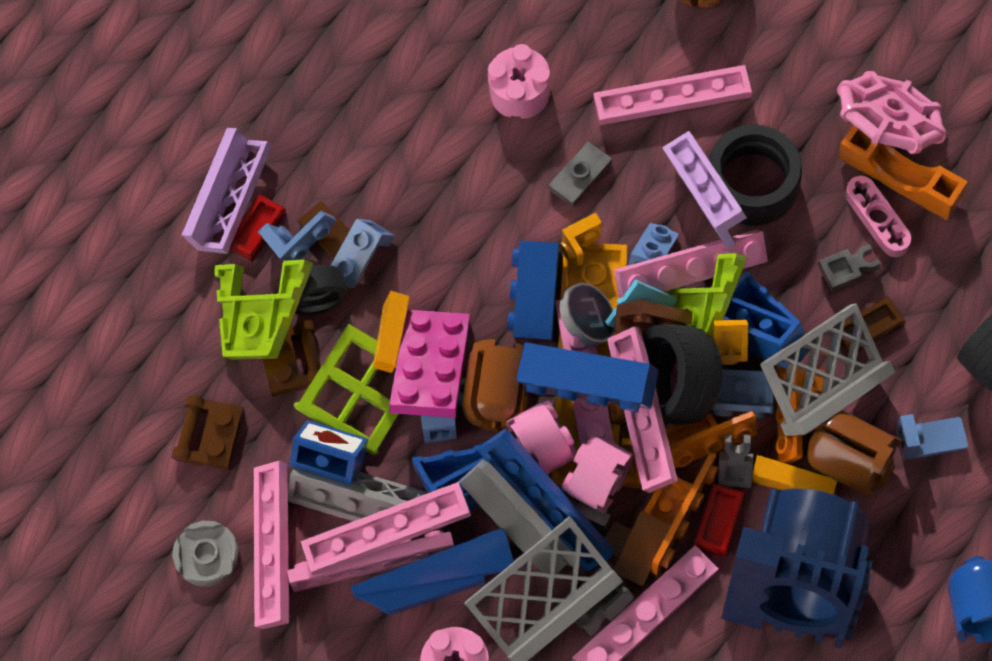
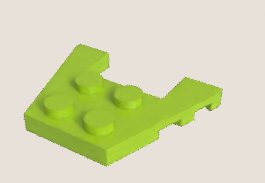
(712, 303)
(258, 323)

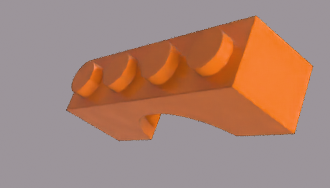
(927, 186)

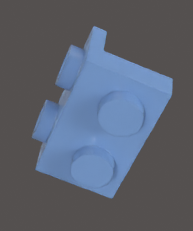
(744, 392)

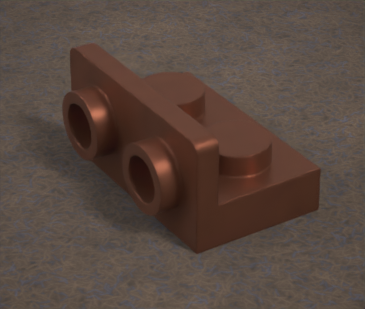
(647, 314)

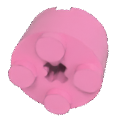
(519, 82)
(543, 437)
(599, 473)
(454, 645)

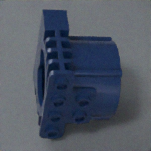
(803, 566)

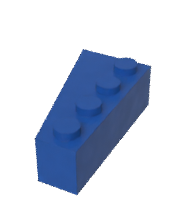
(587, 377)

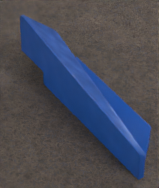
(437, 575)

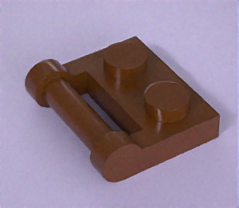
(283, 371)
(218, 436)

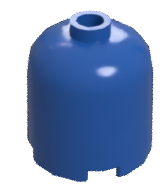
(972, 599)

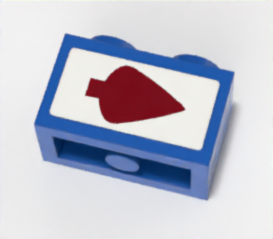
(328, 452)

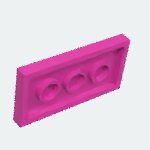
(430, 364)

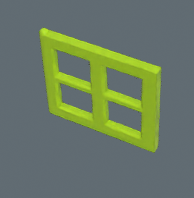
(359, 389)

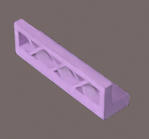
(705, 185)
(219, 192)

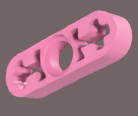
(858, 203)

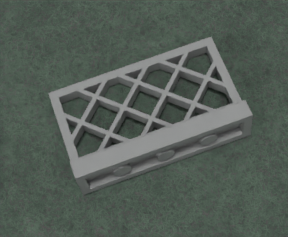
(832, 397)
(564, 612)

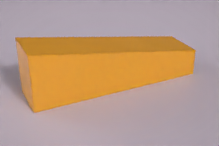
(390, 331)
(785, 477)

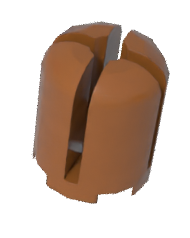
(491, 386)
(853, 453)

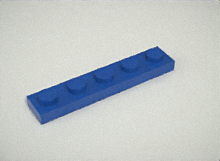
(541, 493)

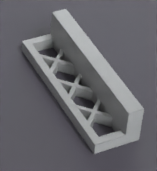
(347, 500)
(512, 514)

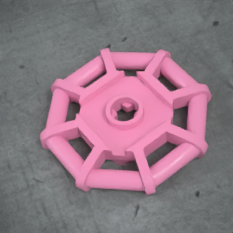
(894, 109)

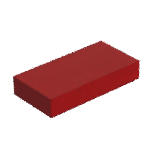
(247, 238)
(719, 519)

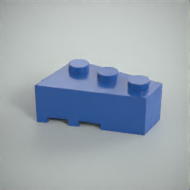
(534, 290)
(769, 322)
(447, 469)

